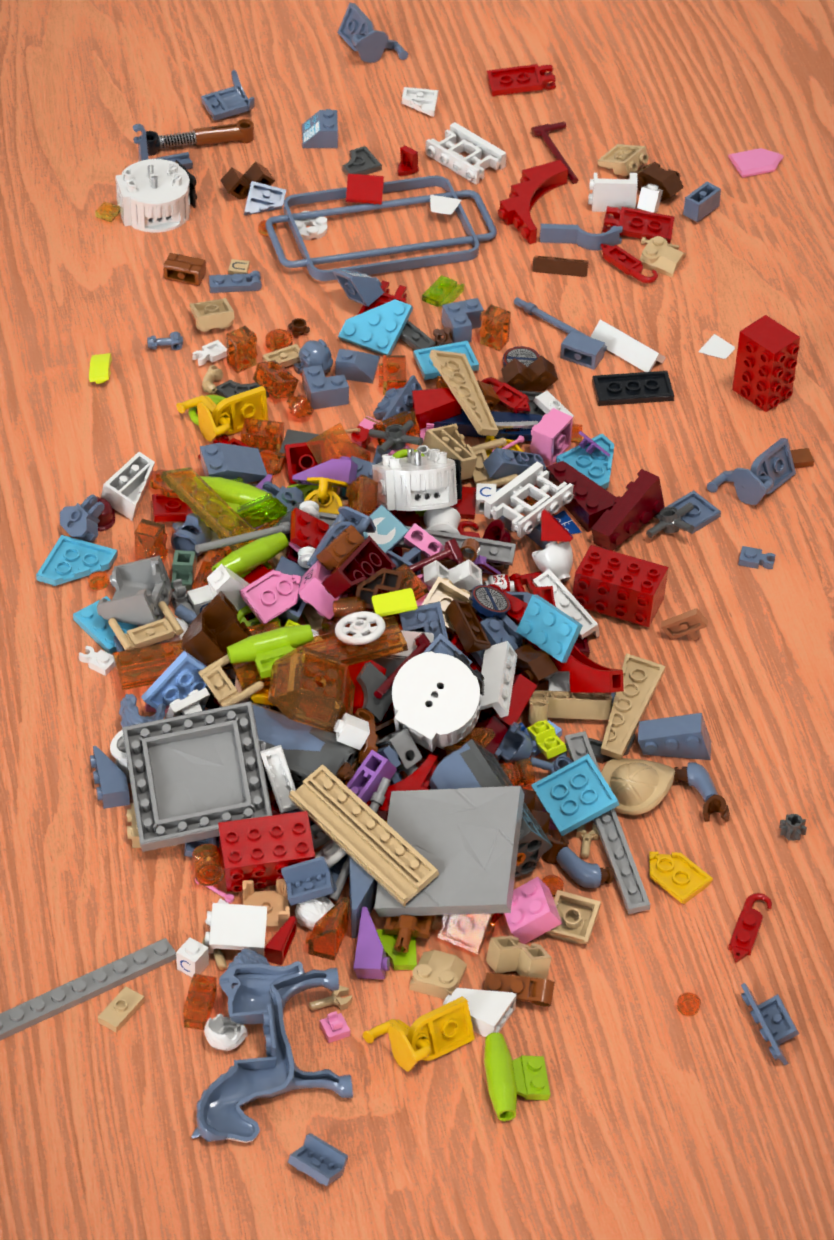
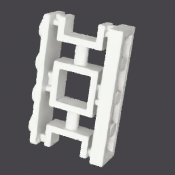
(470, 143)
(519, 489)

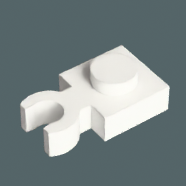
(213, 351)
(100, 662)

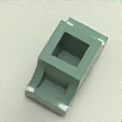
(184, 567)

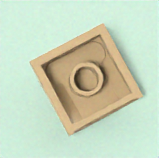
(661, 257)
(212, 314)
(577, 917)
(437, 974)

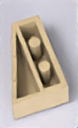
(450, 441)

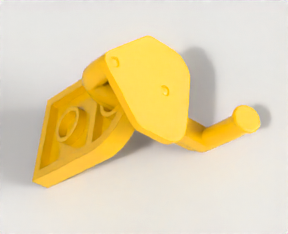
(228, 414)
(326, 493)
(429, 1035)

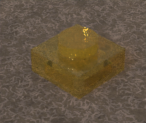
(107, 211)

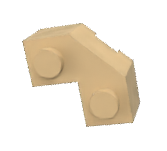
(509, 955)

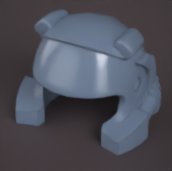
(314, 354)
(515, 745)

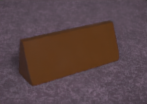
(560, 266)
(467, 626)

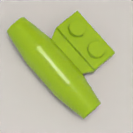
(233, 492)
(254, 554)
(269, 647)
(510, 1077)

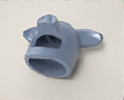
(191, 533)

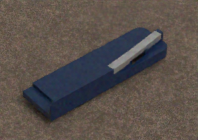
(503, 420)

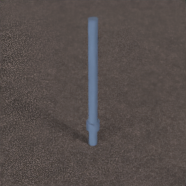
(531, 309)

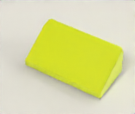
(394, 602)

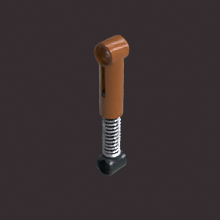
(241, 131)

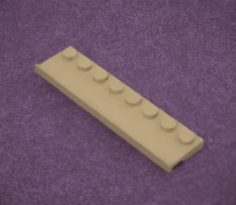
(363, 835)

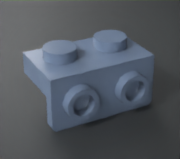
(319, 1160)

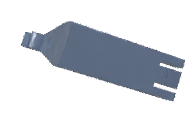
(182, 158)

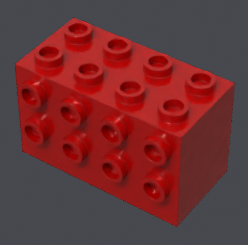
(766, 363)
(620, 585)
(262, 846)

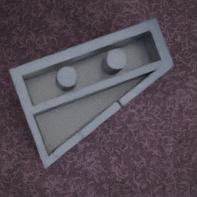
(675, 737)

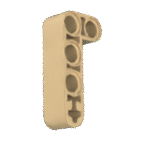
(568, 706)

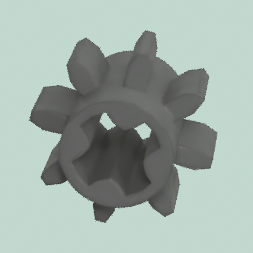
(793, 827)

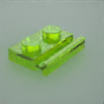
(442, 291)
(262, 510)

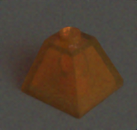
(329, 931)

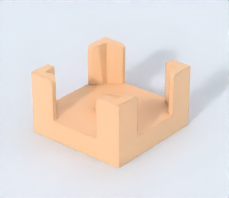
(275, 901)

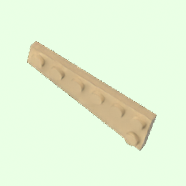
(464, 386)
(640, 683)

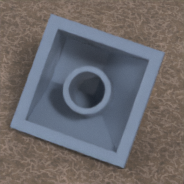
(356, 365)

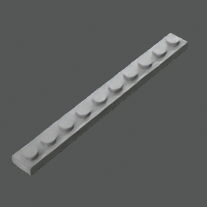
(493, 550)
(613, 839)
(85, 987)

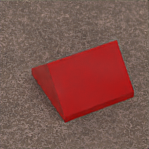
(364, 188)
(297, 459)
(551, 528)

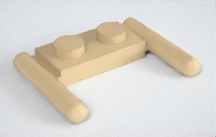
(480, 473)
(148, 633)
(221, 685)

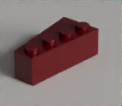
(589, 498)
(629, 512)
(357, 567)

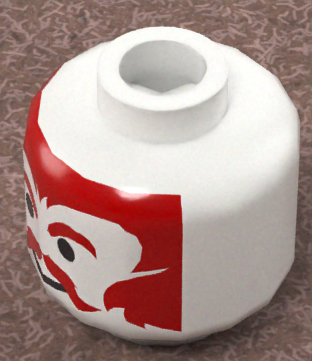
(502, 581)

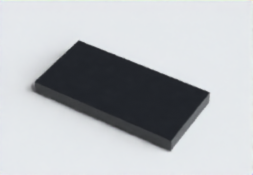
(632, 388)

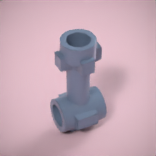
(175, 341)

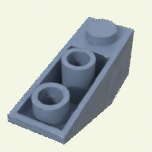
(509, 462)
(112, 781)

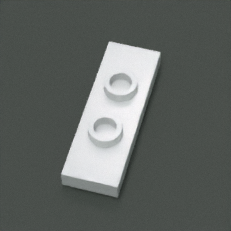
(279, 777)

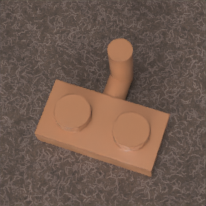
(685, 623)

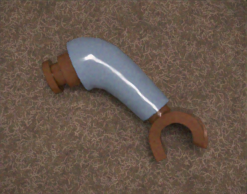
(699, 778)
(583, 873)

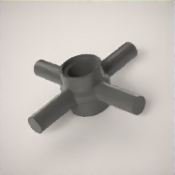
(395, 437)
(671, 521)

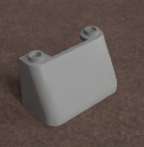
(138, 592)

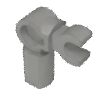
(180, 596)

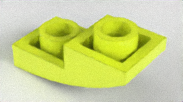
(100, 368)
(546, 739)

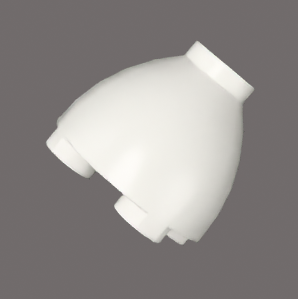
(556, 558)

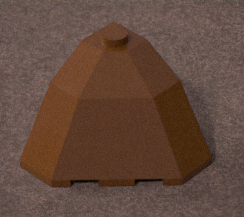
(214, 631)

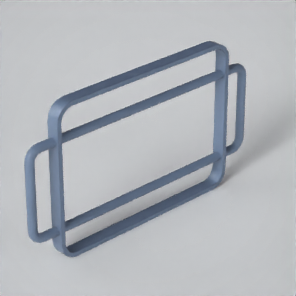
(388, 266)

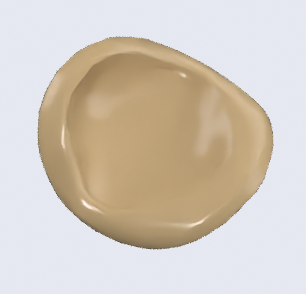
(638, 784)

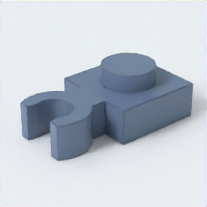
(753, 558)

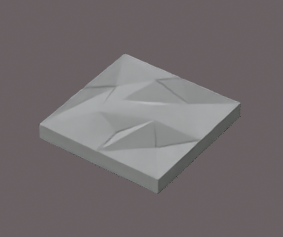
(195, 774)
(468, 839)

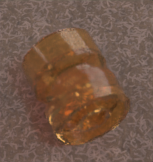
(520, 773)
(208, 864)

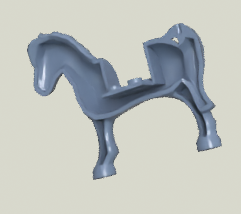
(259, 999)

